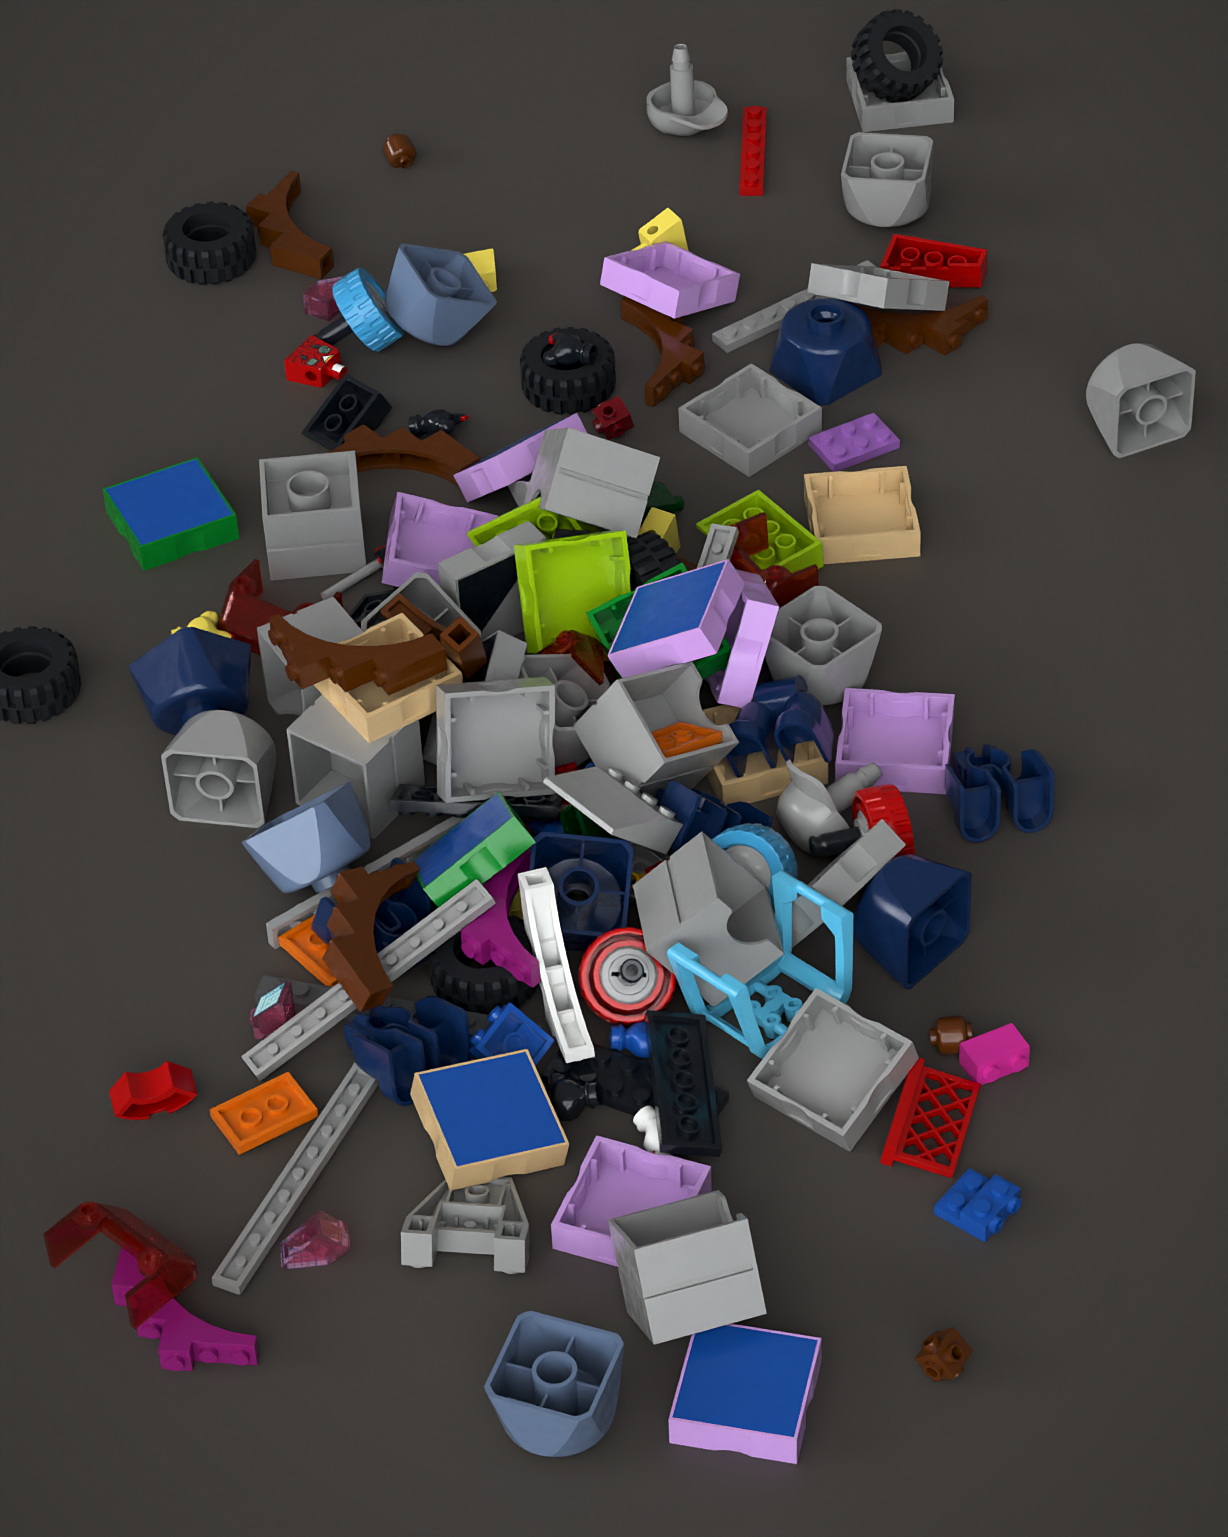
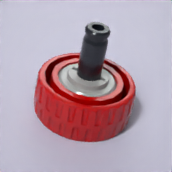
(868, 808)
(622, 978)

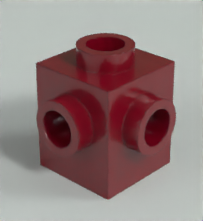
(612, 418)

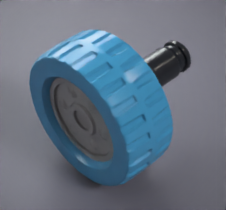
(363, 312)
(759, 851)

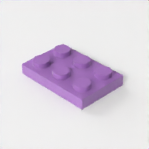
(853, 442)

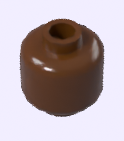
(398, 150)
(950, 1033)

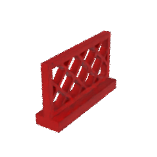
(905, 1117)

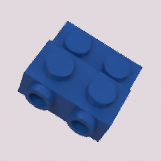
(510, 1032)
(979, 1204)

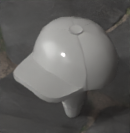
(684, 104)
(811, 809)

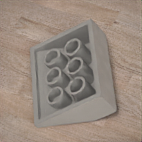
(618, 806)

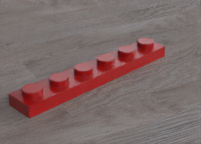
(753, 151)

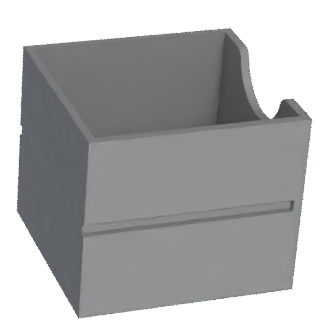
(592, 480)
(312, 515)
(321, 620)
(621, 724)
(332, 752)
(712, 910)
(686, 1267)

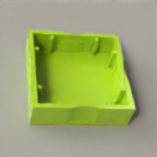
(566, 580)

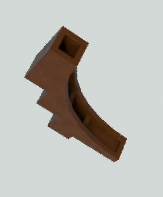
(286, 242)
(935, 329)
(675, 343)
(402, 450)
(459, 639)
(352, 666)
(353, 950)

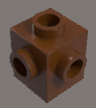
(943, 1354)

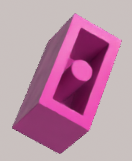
(994, 1054)

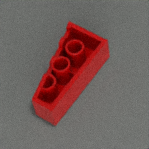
(939, 260)

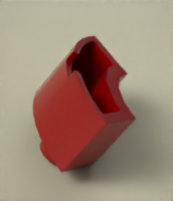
(152, 1091)

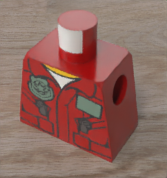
(314, 363)

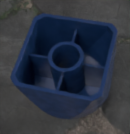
(825, 350)
(192, 675)
(593, 866)
(913, 916)

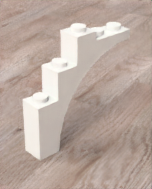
(556, 983)

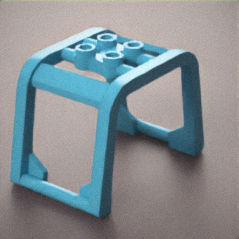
(749, 1012)

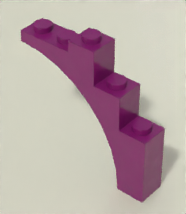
(491, 933)
(181, 1333)

